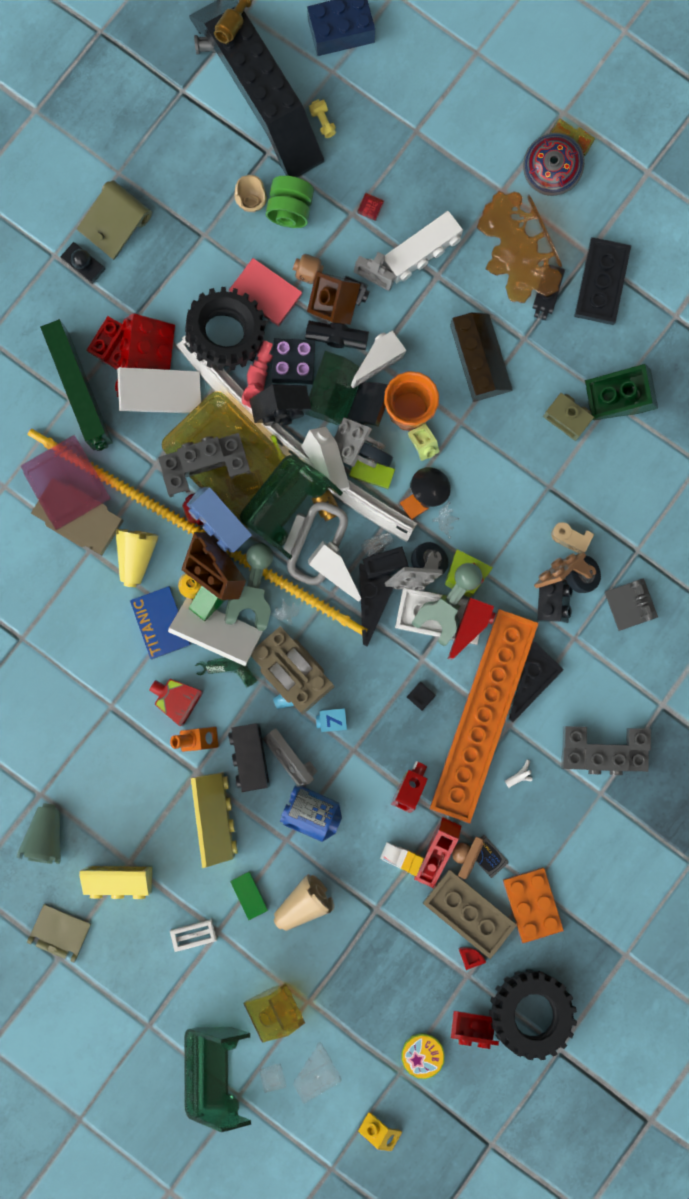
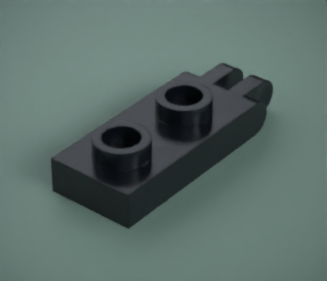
(547, 303)

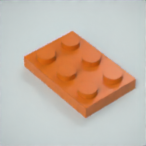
(533, 905)

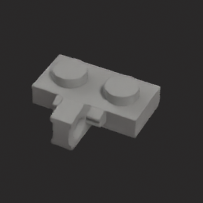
(375, 271)

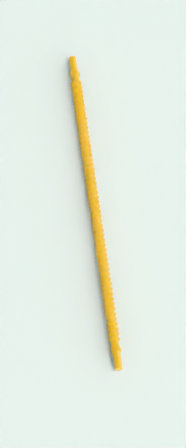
(191, 528)

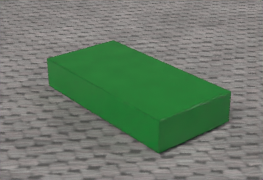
(249, 895)

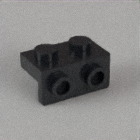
(555, 602)

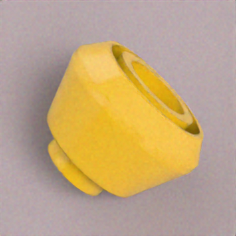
(188, 592)

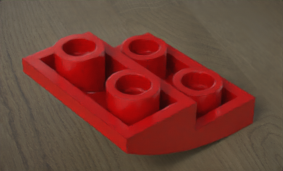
(107, 342)

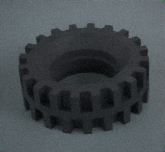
(229, 305)
(504, 1009)

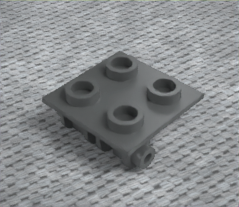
(631, 604)

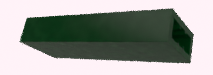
(76, 385)

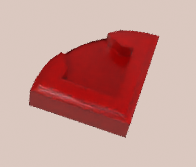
(471, 957)

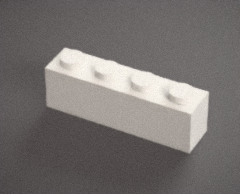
(423, 246)

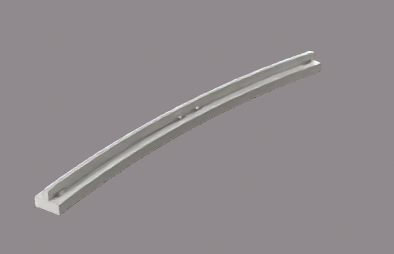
(353, 497)

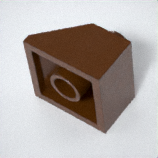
(333, 298)

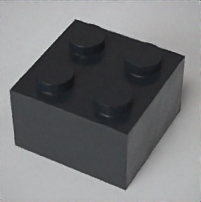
(280, 404)

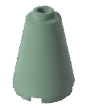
(42, 837)

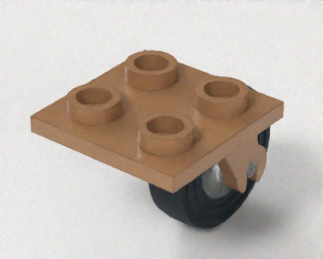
(580, 572)

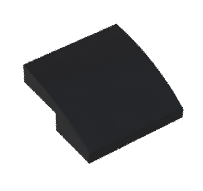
(368, 404)

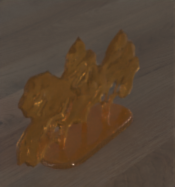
(517, 251)

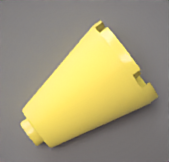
(134, 554)

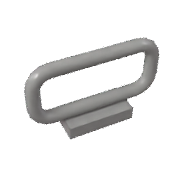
(299, 534)

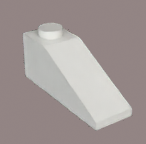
(384, 353)
(325, 456)
(331, 565)

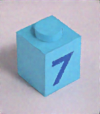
(331, 720)

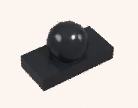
(82, 262)
(385, 563)

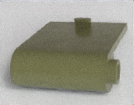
(115, 217)

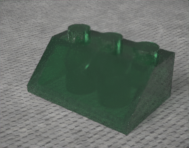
(332, 389)

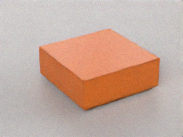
(412, 507)

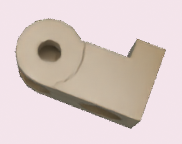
(571, 539)

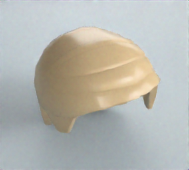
(250, 193)

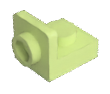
(424, 442)

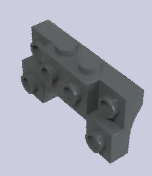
(202, 457)
(612, 758)

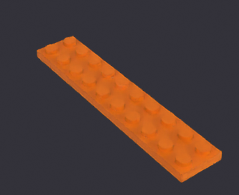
(483, 716)

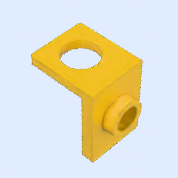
(378, 1133)

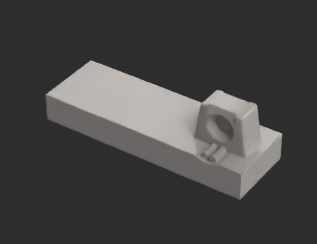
(300, 773)

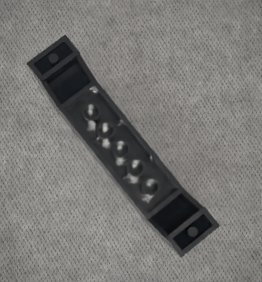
(264, 90)

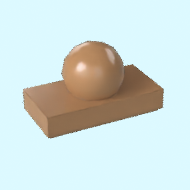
(467, 856)

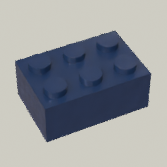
(340, 25)

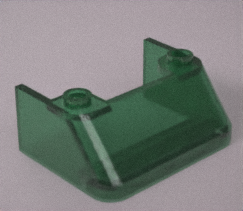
(281, 498)
(207, 1077)

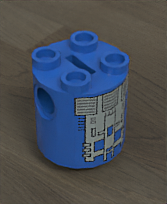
(312, 814)

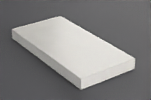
(158, 390)
(410, 605)
(227, 640)

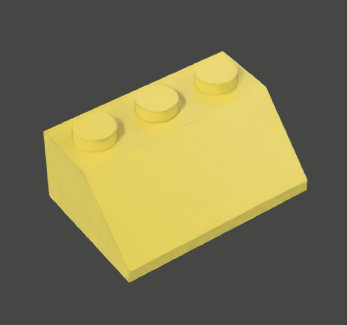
(116, 881)

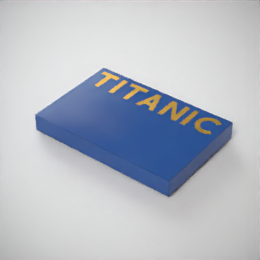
(154, 616)

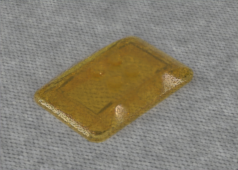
(221, 418)

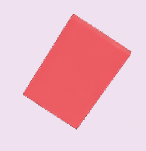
(268, 289)

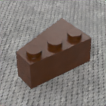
(213, 567)

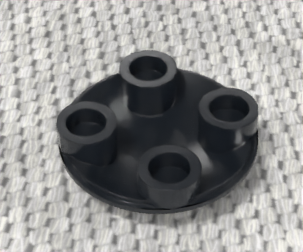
(430, 487)

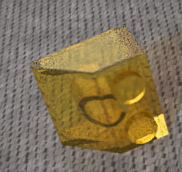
(274, 1013)

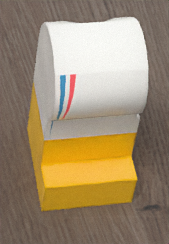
(402, 858)

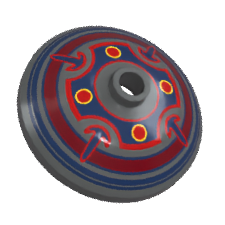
(553, 178)

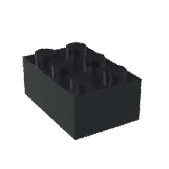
(249, 757)

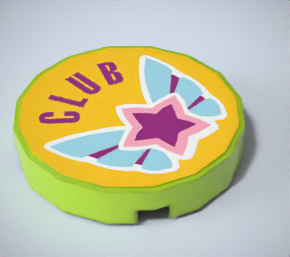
(422, 1056)

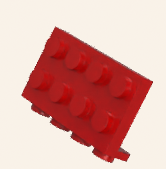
(146, 344)

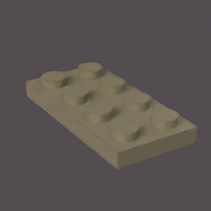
(469, 914)

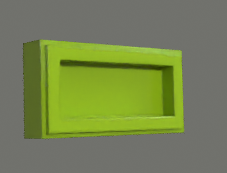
(378, 476)

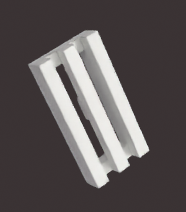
(211, 930)

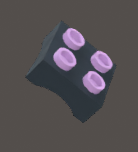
(293, 361)

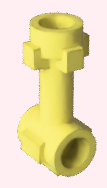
(318, 109)

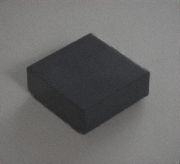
(421, 696)

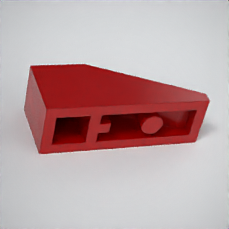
(473, 622)
(438, 852)

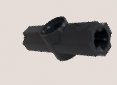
(337, 335)

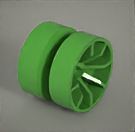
(289, 201)

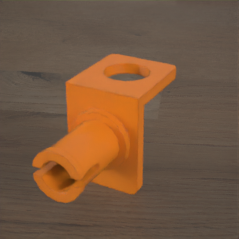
(194, 739)

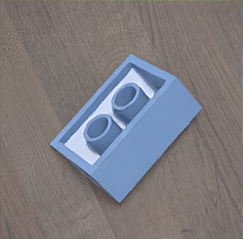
(218, 519)

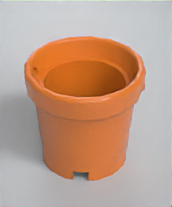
(411, 400)

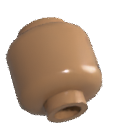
(307, 267)

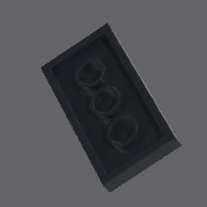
(602, 281)

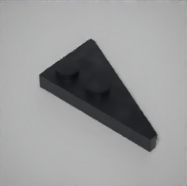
(374, 598)
(536, 676)

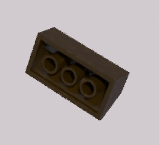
(480, 355)

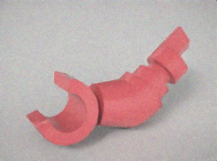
(257, 373)

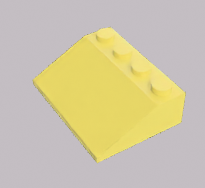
(213, 818)

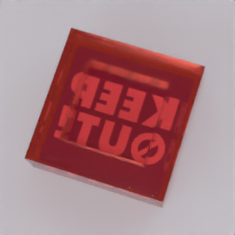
(370, 206)

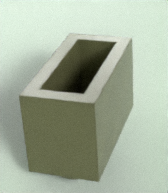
(568, 416)

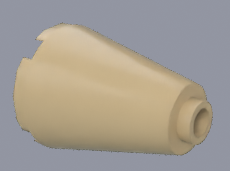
(304, 904)

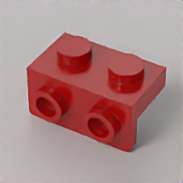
(473, 1028)

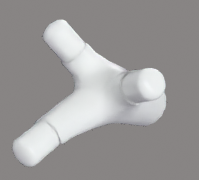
(522, 775)

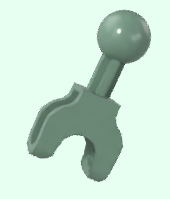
(258, 557)
(445, 610)

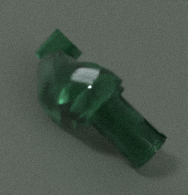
(225, 665)

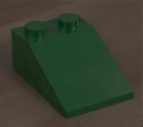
(621, 393)

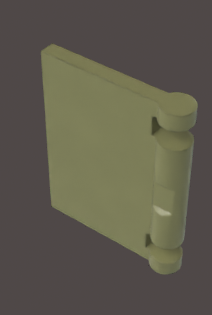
(59, 932)

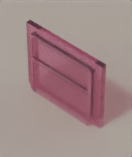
(65, 482)

